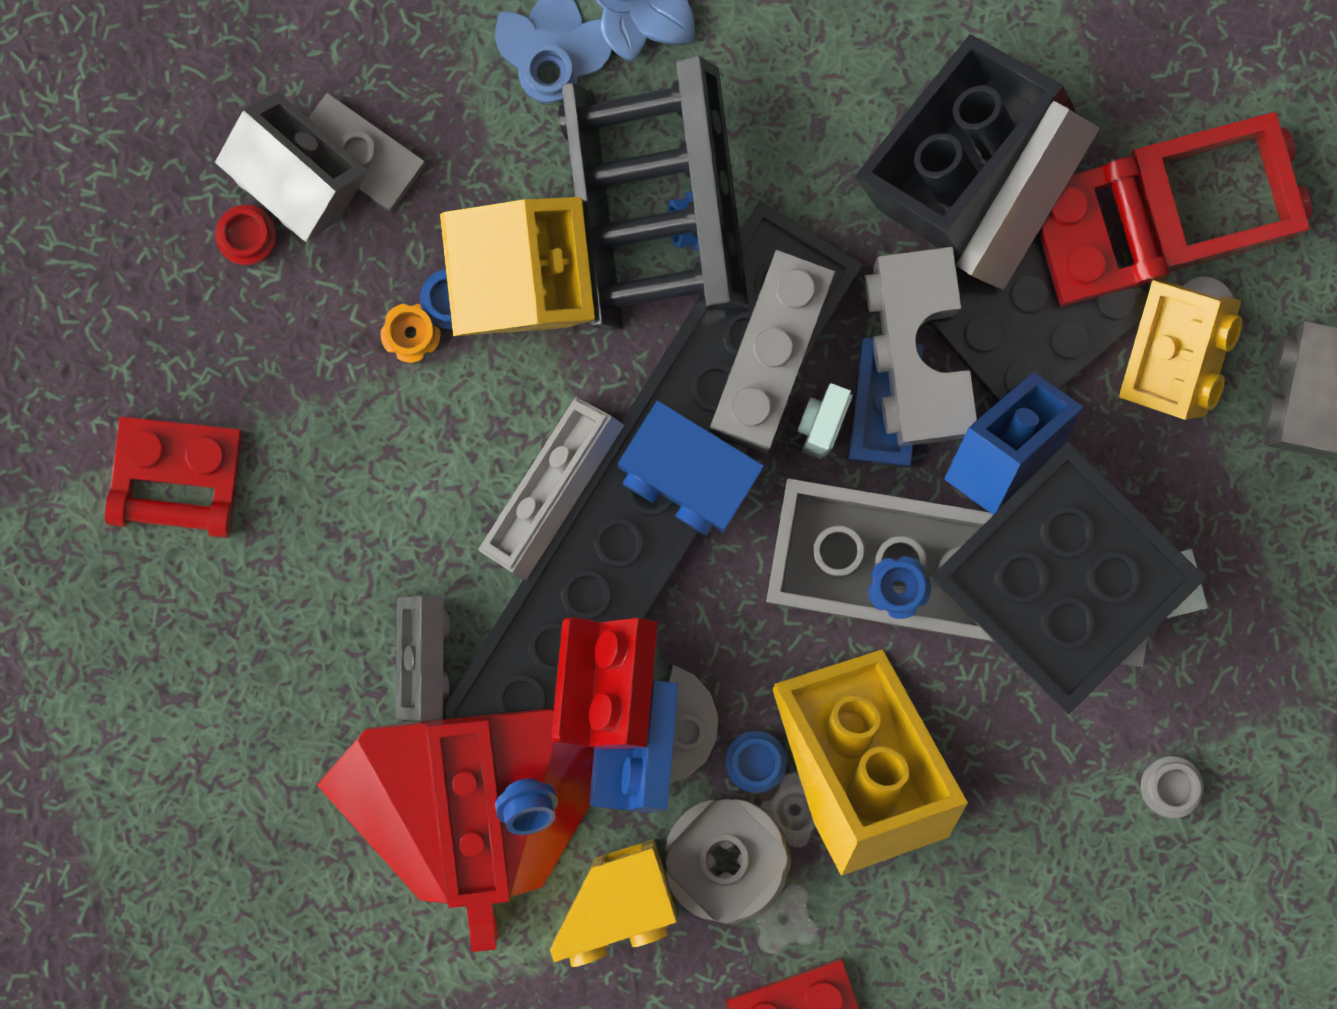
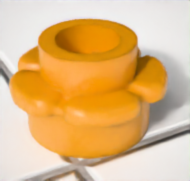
(394, 337)

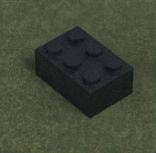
(959, 144)

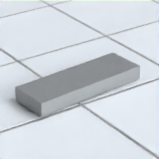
(1027, 196)
(551, 488)

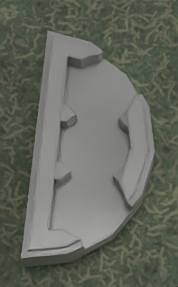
(694, 725)

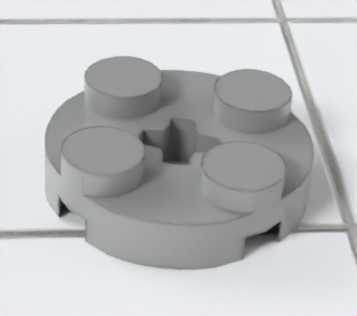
(691, 862)

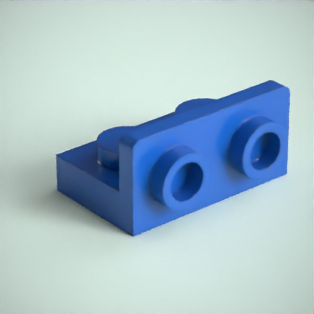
(639, 776)

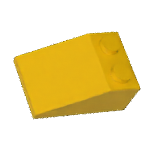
(867, 762)

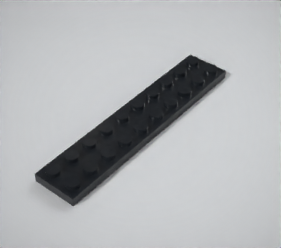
(614, 543)

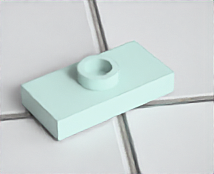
(823, 420)

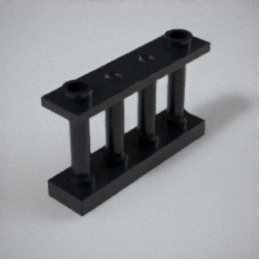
(708, 217)

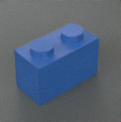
(1012, 442)
(689, 469)

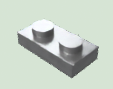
(420, 677)

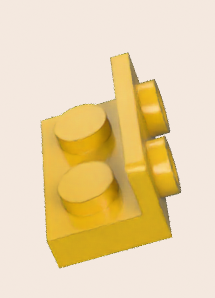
(1181, 350)

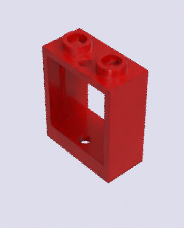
(1160, 209)

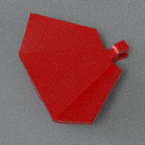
(430, 812)

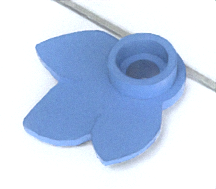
(629, 23)
(553, 37)

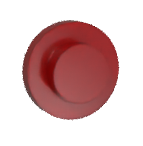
(246, 235)

